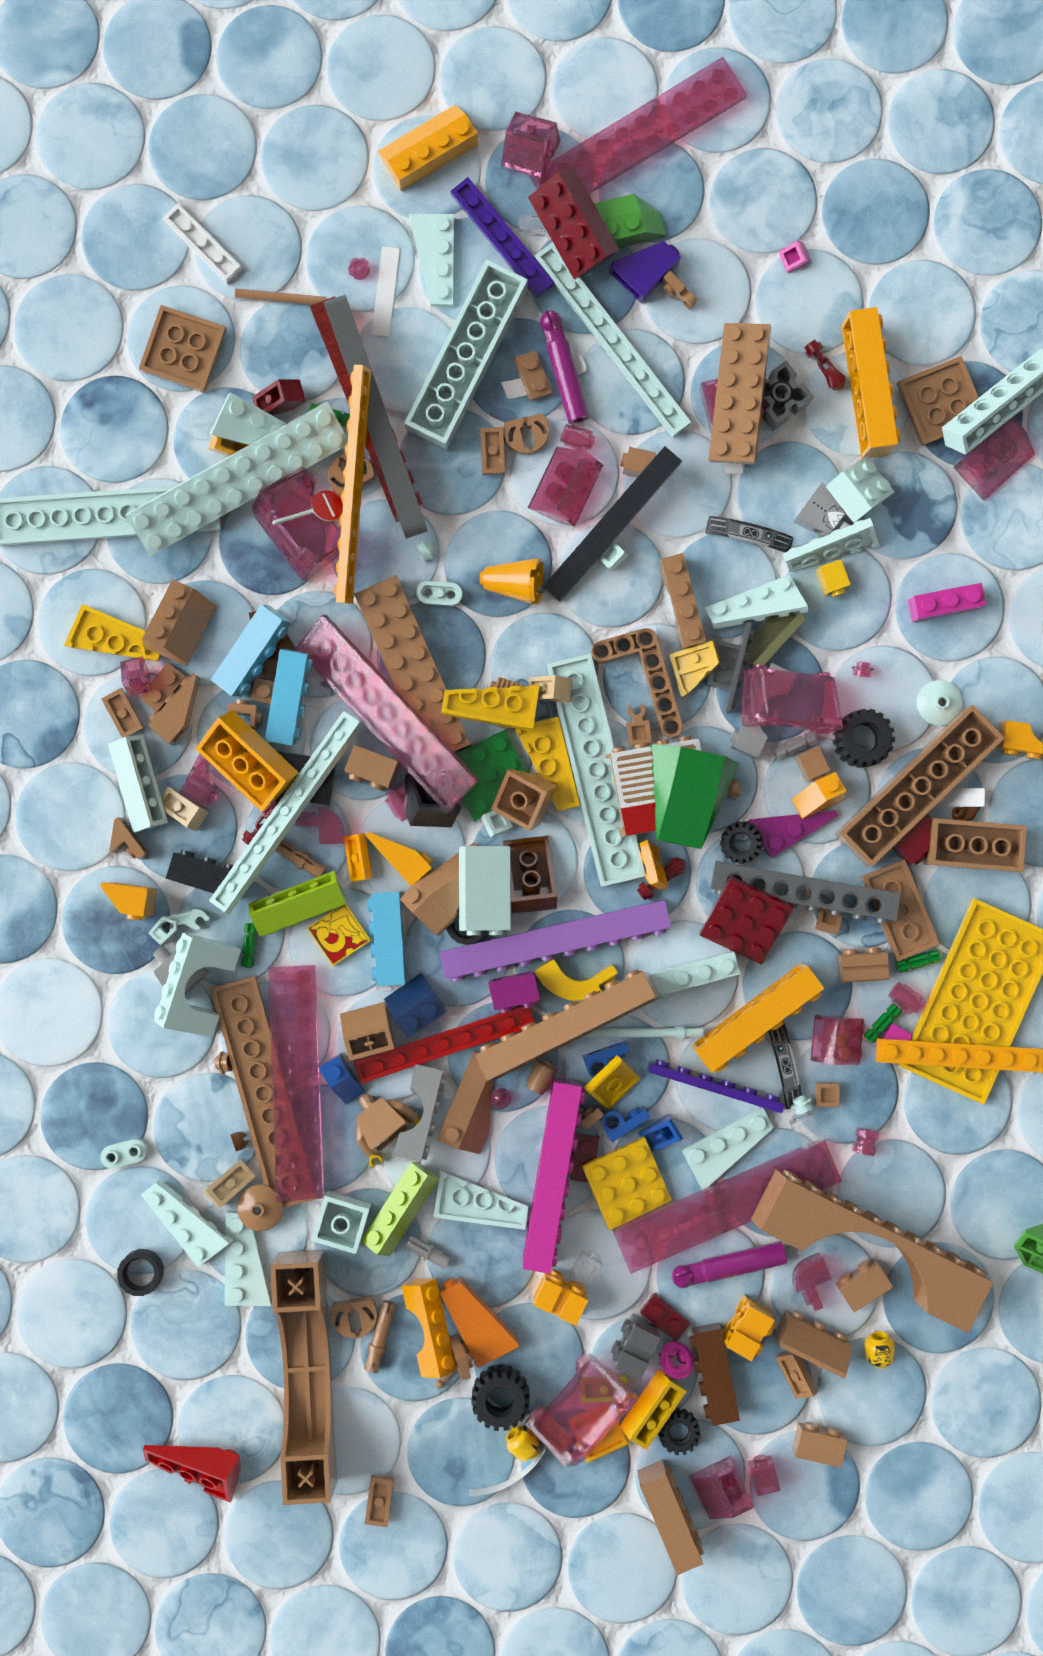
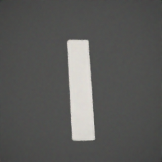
(385, 291)

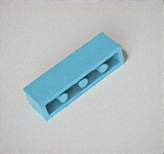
(251, 651)
(288, 696)
(388, 938)

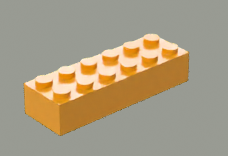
(870, 382)
(757, 1017)

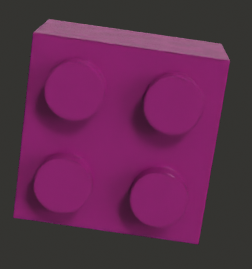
(514, 991)

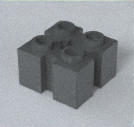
(794, 398)
(635, 1346)

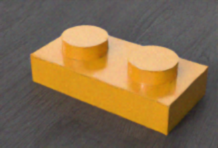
(357, 857)
(655, 871)

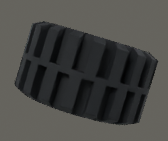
(882, 734)
(506, 1415)

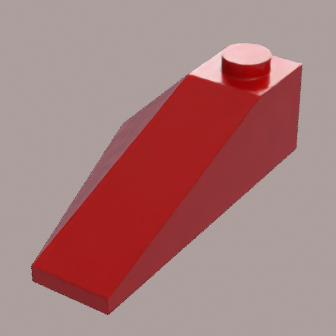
(207, 1466)

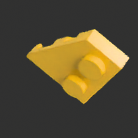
(694, 665)

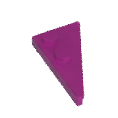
(786, 830)

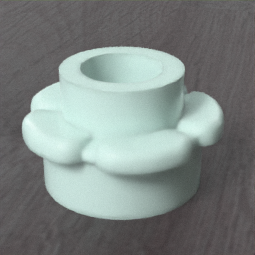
(425, 551)
(801, 1104)

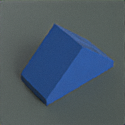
(661, 1133)

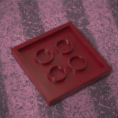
(746, 920)

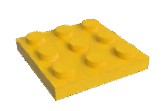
(626, 1183)

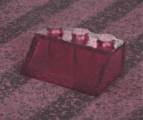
(996, 458)
(566, 485)

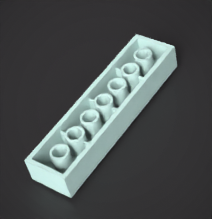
(466, 355)

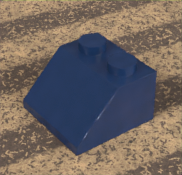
(415, 1005)

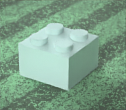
(860, 489)
(341, 1222)

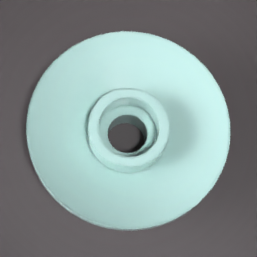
(928, 702)

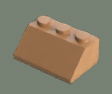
(178, 623)
(814, 1342)

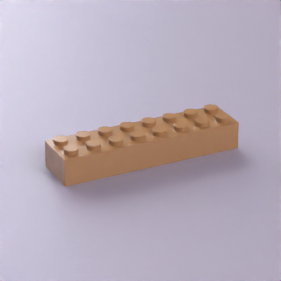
(409, 657)
(919, 786)
(567, 1026)

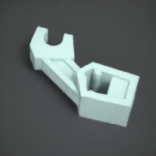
(188, 918)

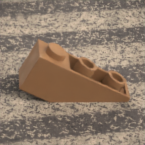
(176, 714)

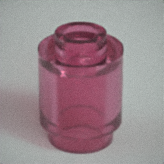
(577, 437)
(396, 803)
(906, 998)

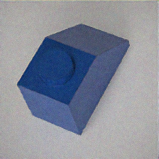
(341, 1079)

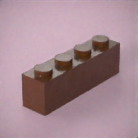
(715, 1374)

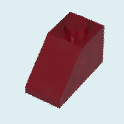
(280, 396)
(915, 842)

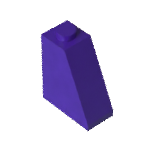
(645, 269)

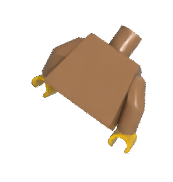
(381, 1124)

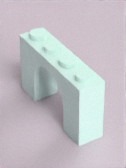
(191, 955)

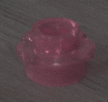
(363, 272)
(862, 669)
(500, 1098)

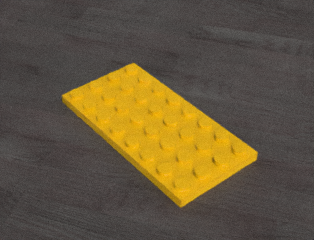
(980, 993)

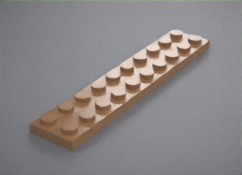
(249, 1050)

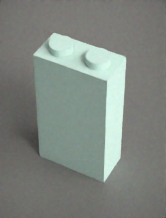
(484, 889)

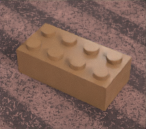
(976, 845)
(671, 1516)

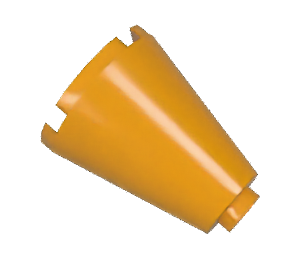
(515, 580)

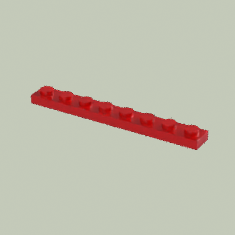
(442, 1044)

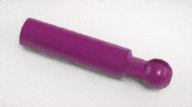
(564, 368)
(730, 1265)

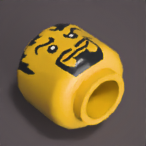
(879, 1349)
(523, 1443)

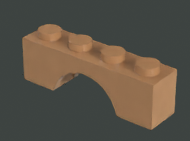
(683, 601)

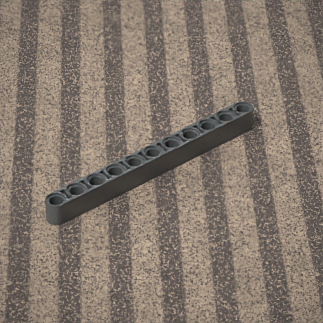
(378, 421)

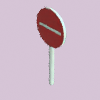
(324, 505)

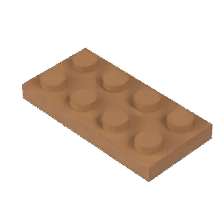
(912, 929)

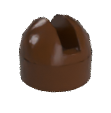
(237, 1140)

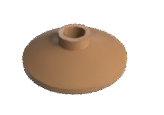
(265, 1198)

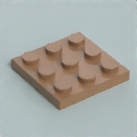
(182, 349)
(937, 397)

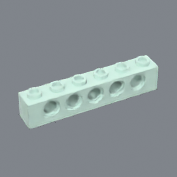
(996, 406)

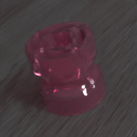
(865, 1141)

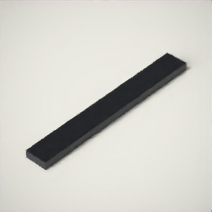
(612, 523)

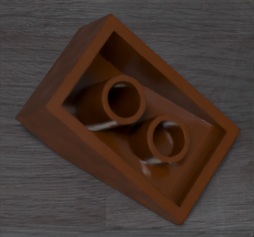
(531, 875)

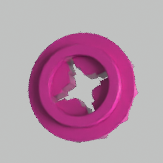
(683, 1355)

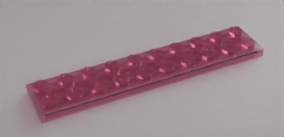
(650, 127)
(387, 714)
(295, 1083)
(716, 1208)

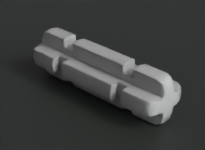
(795, 745)

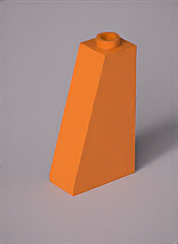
(477, 1323)

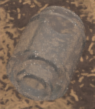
(531, 225)

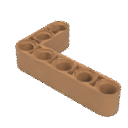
(650, 673)

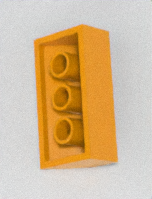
(429, 147)
(246, 760)

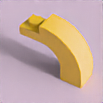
(569, 988)

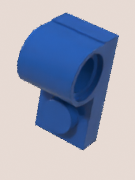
(601, 1055)
(635, 1117)

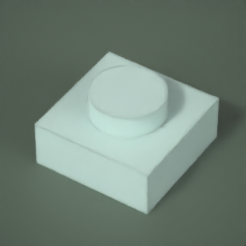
(613, 556)
(496, 823)

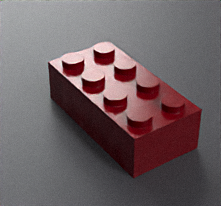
(573, 223)

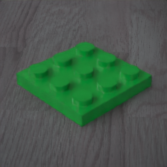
(489, 763)

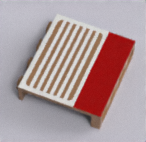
(636, 782)

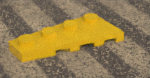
(107, 635)
(498, 706)
(550, 758)

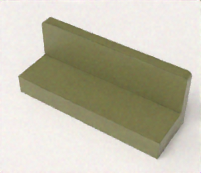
(772, 637)

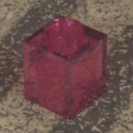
(135, 676)
(763, 1475)

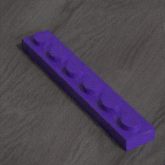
(501, 237)
(725, 1088)

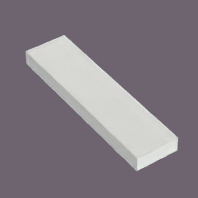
(202, 243)

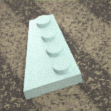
(770, 599)

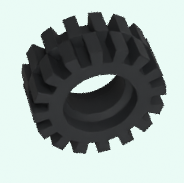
(734, 854)
(689, 1440)

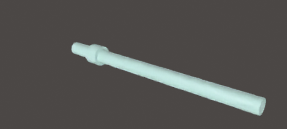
(678, 1032)

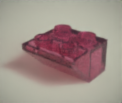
(530, 144)
(837, 1040)
(722, 1490)

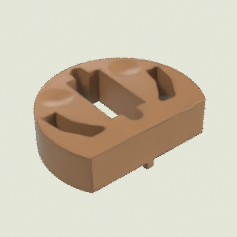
(517, 444)
(336, 474)
(359, 1304)

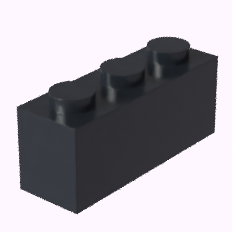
(196, 872)

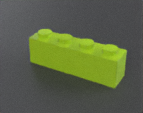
(297, 904)
(400, 1209)

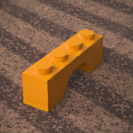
(1019, 739)
(424, 1301)

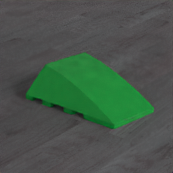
(688, 792)

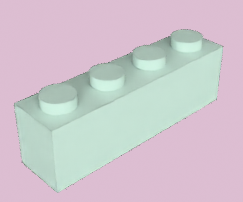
(137, 783)
(695, 973)

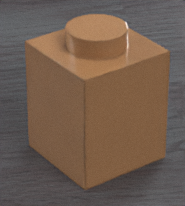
(636, 461)
(812, 764)

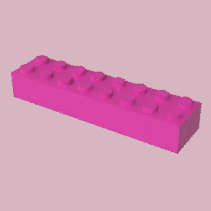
(551, 1175)

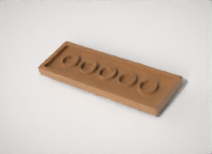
(739, 393)

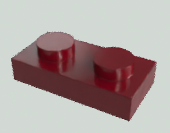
(585, 1151)
(664, 1317)

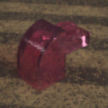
(330, 825)
(807, 1275)

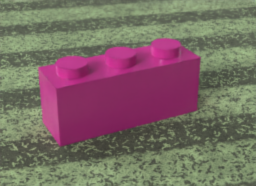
(947, 602)

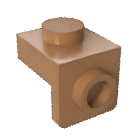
(242, 707)

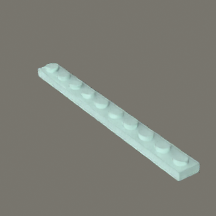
(613, 342)
(286, 813)

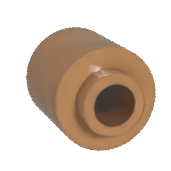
(541, 1076)

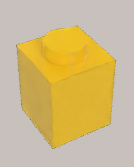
(833, 578)

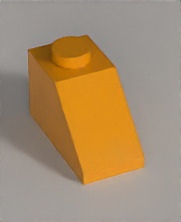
(819, 795)

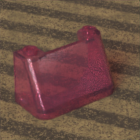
(304, 541)
(791, 700)
(582, 1411)

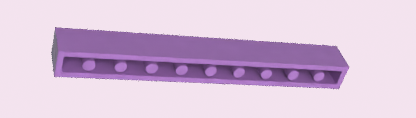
(555, 939)

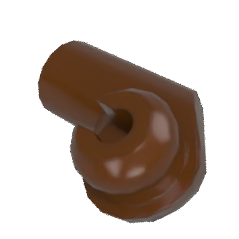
(964, 813)

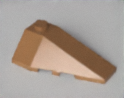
(436, 896)
(470, 1112)

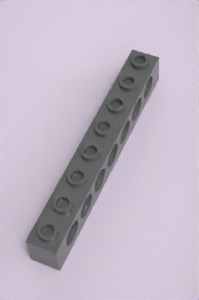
(887, 900)

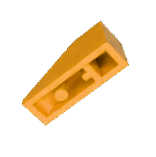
(406, 861)

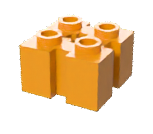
(560, 1297)
(748, 1327)

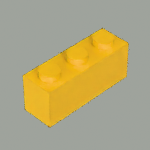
(652, 1409)

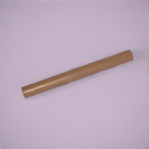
(278, 297)

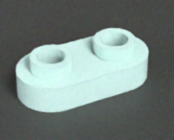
(440, 592)
(123, 1153)

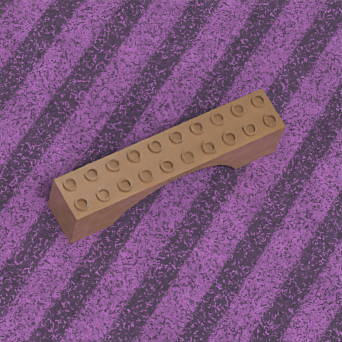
(804, 1214)
(308, 1425)

